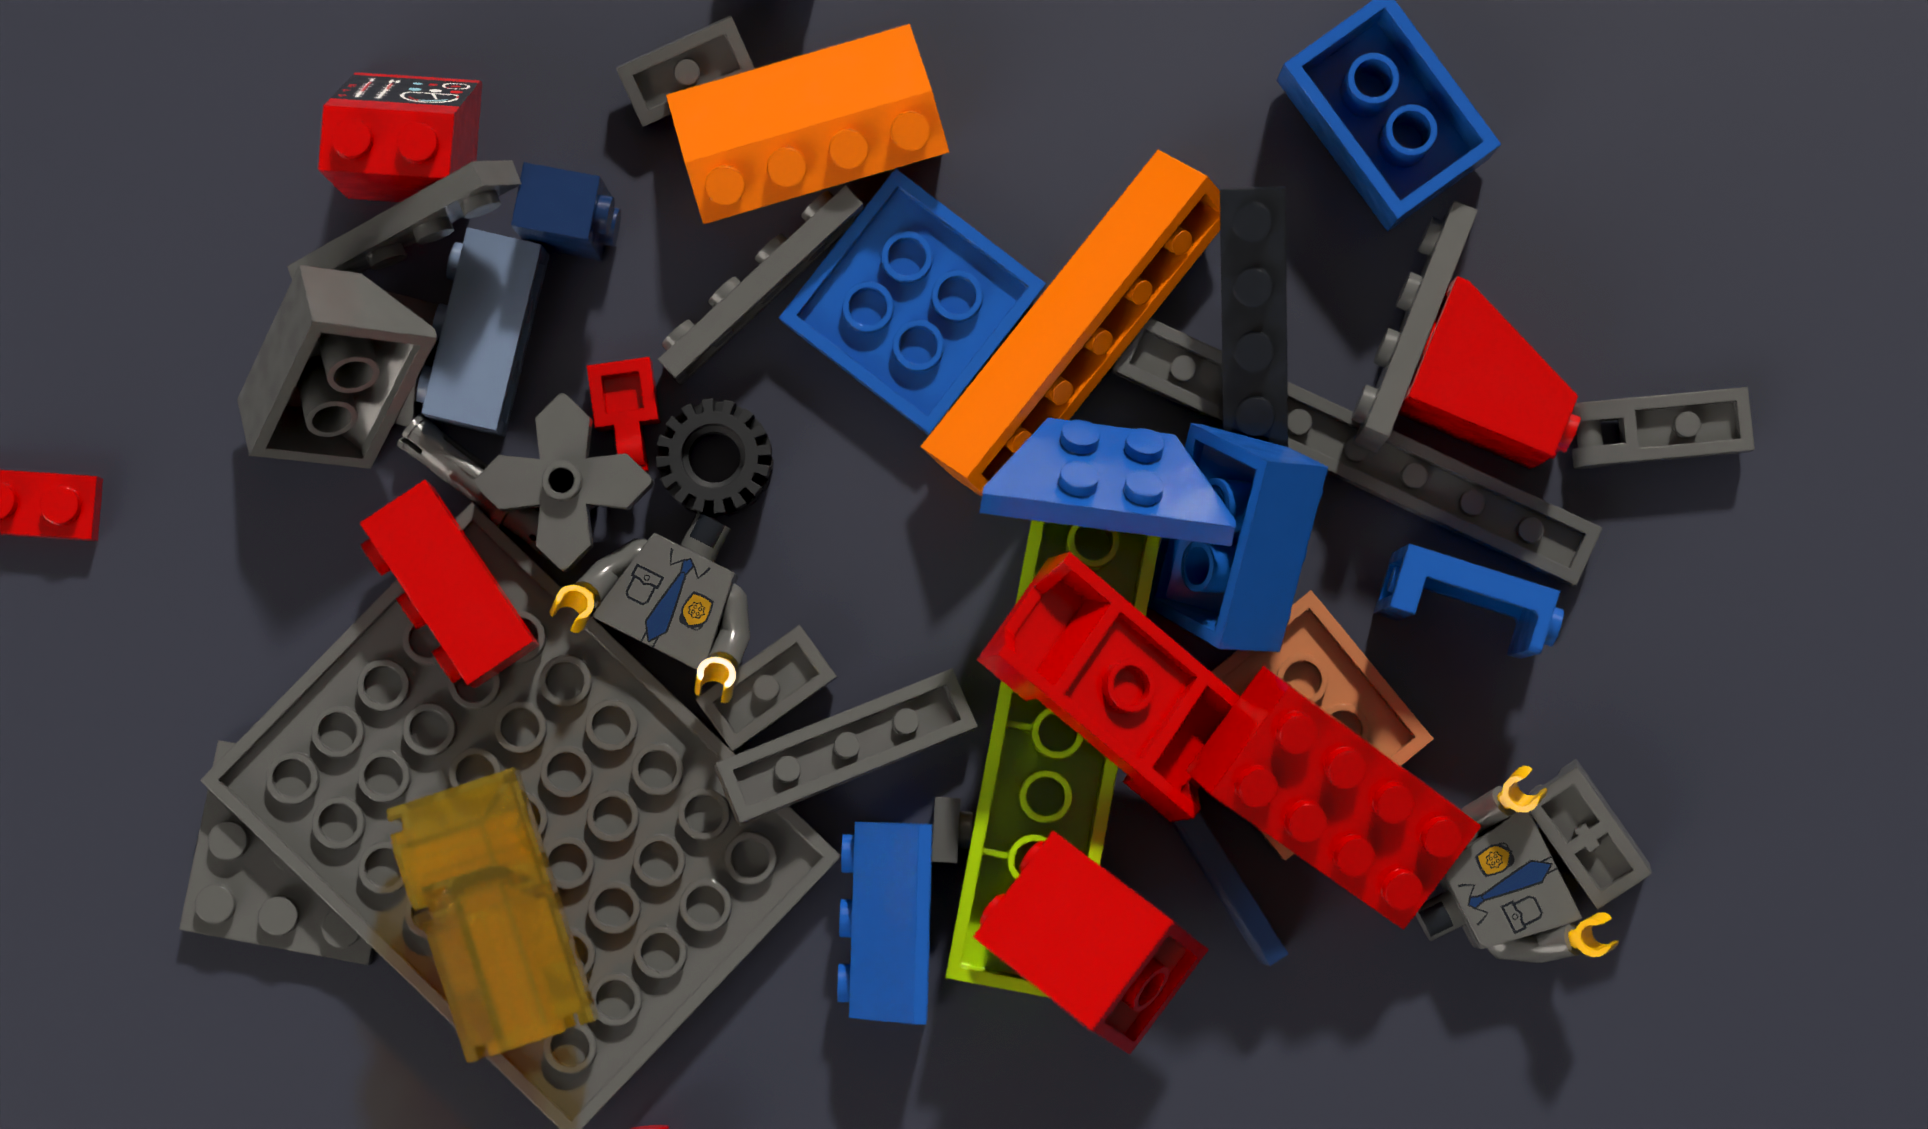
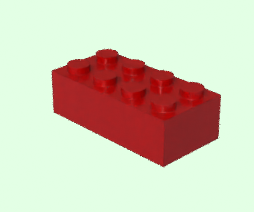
(1332, 798)

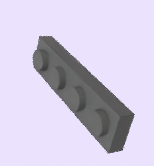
(418, 219)
(740, 302)
(1402, 349)
(845, 747)

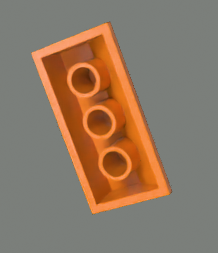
(807, 123)

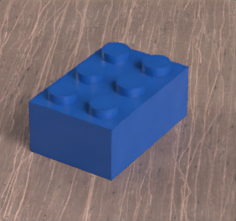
(1387, 111)

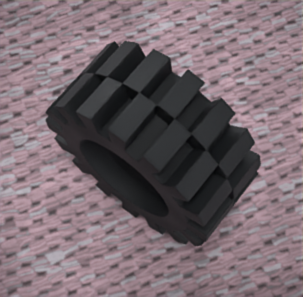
(708, 419)

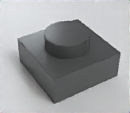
(950, 829)

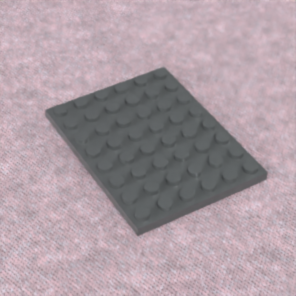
(620, 787)

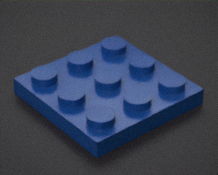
(912, 302)

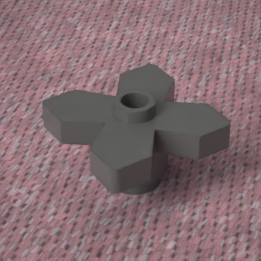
(528, 483)

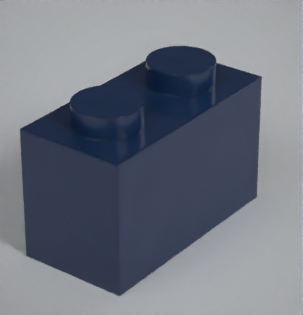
(565, 211)

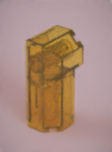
(494, 914)

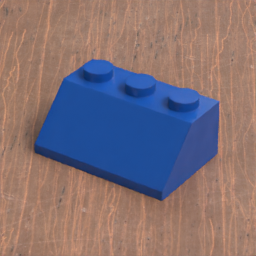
(1244, 590)
(887, 921)

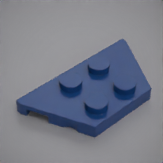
(1109, 482)

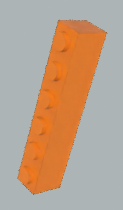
(1081, 319)

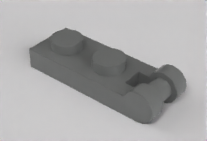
(1665, 427)

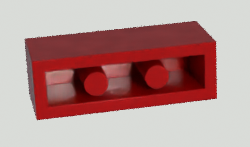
(446, 586)

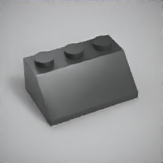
(332, 371)

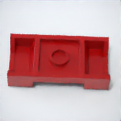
(1112, 680)

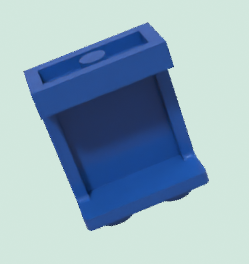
(1421, 569)

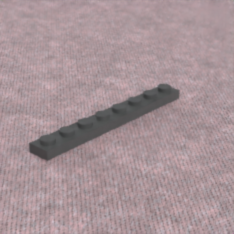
(1400, 471)

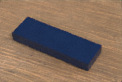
(1231, 890)

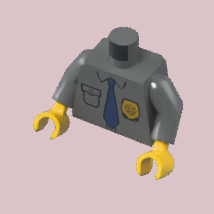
(670, 600)
(1509, 887)

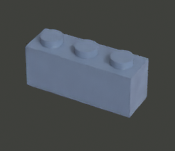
(483, 331)

